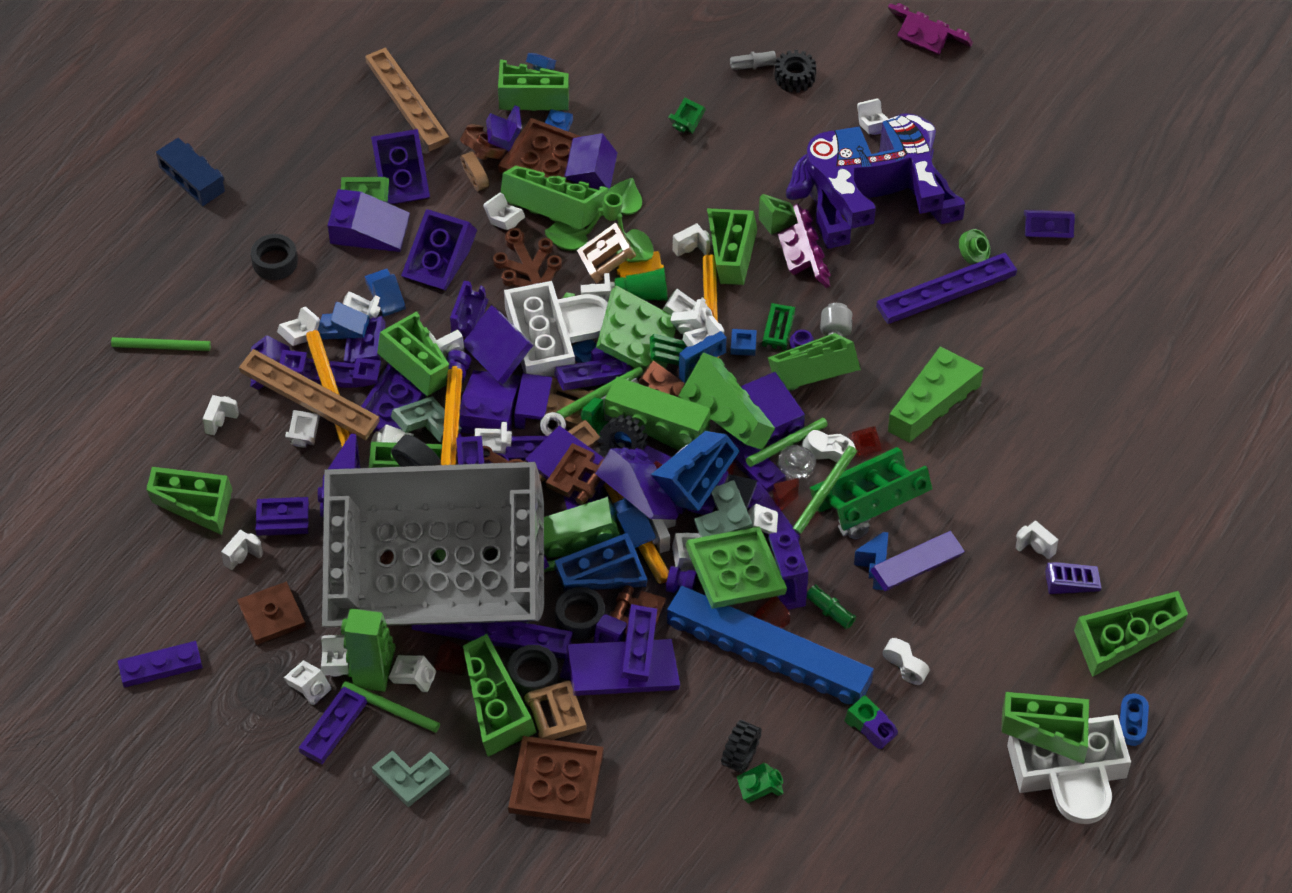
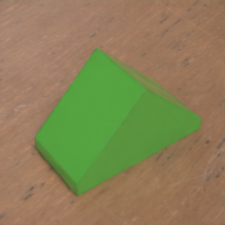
(776, 214)

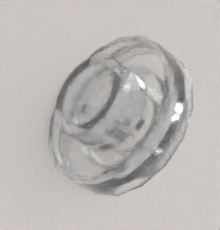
(796, 462)

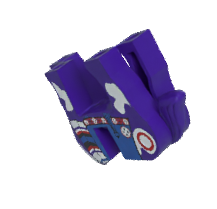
(844, 173)

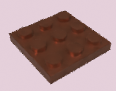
(540, 149)
(556, 780)

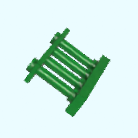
(868, 475)

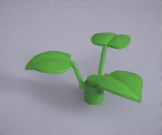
(619, 200)

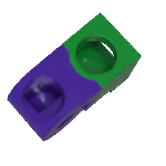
(871, 722)

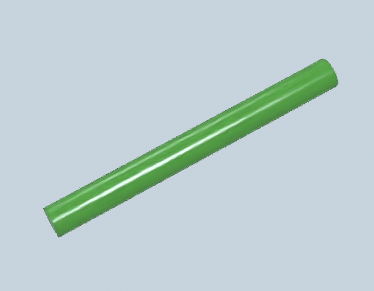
(161, 344)
(598, 393)
(787, 441)
(824, 489)
(394, 708)

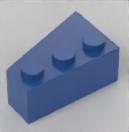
(696, 469)
(602, 566)

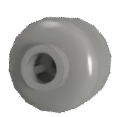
(836, 319)

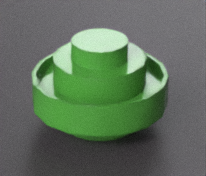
(974, 246)

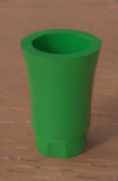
(645, 285)

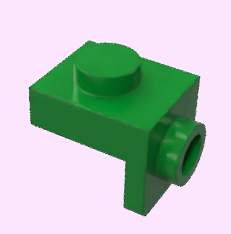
(687, 116)
(594, 414)
(760, 782)

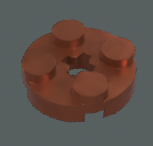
(478, 141)

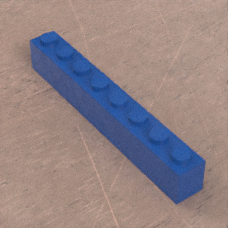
(770, 646)

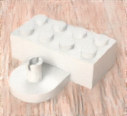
(552, 324)
(1078, 788)

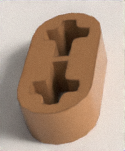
(474, 171)

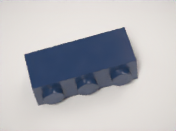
(190, 171)

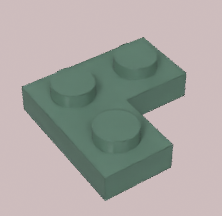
(420, 414)
(730, 515)
(413, 782)

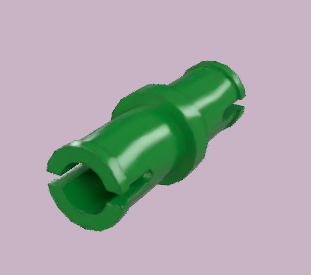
(830, 607)

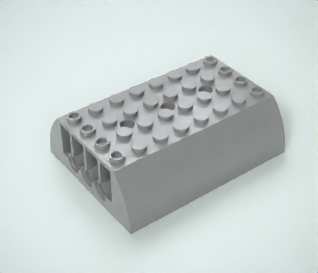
(426, 511)

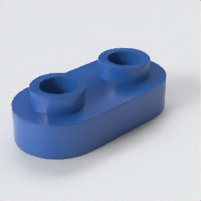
(1134, 721)

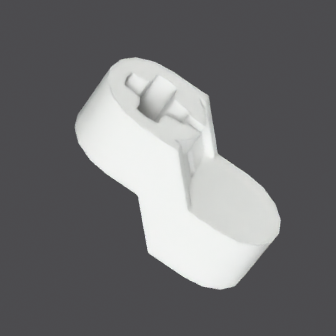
(826, 446)
(912, 669)

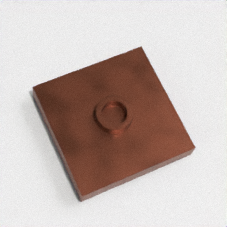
(271, 613)

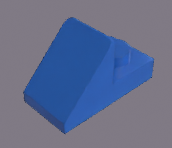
(387, 288)
(343, 323)
(634, 523)
(872, 554)

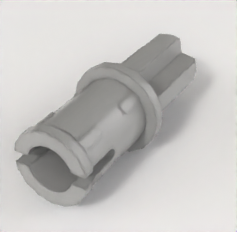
(753, 60)

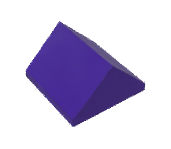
(591, 161)

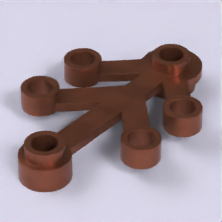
(515, 241)

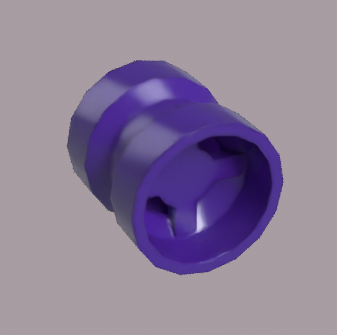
(459, 359)
(677, 578)

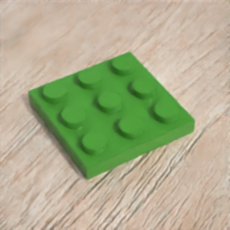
(629, 326)
(735, 567)

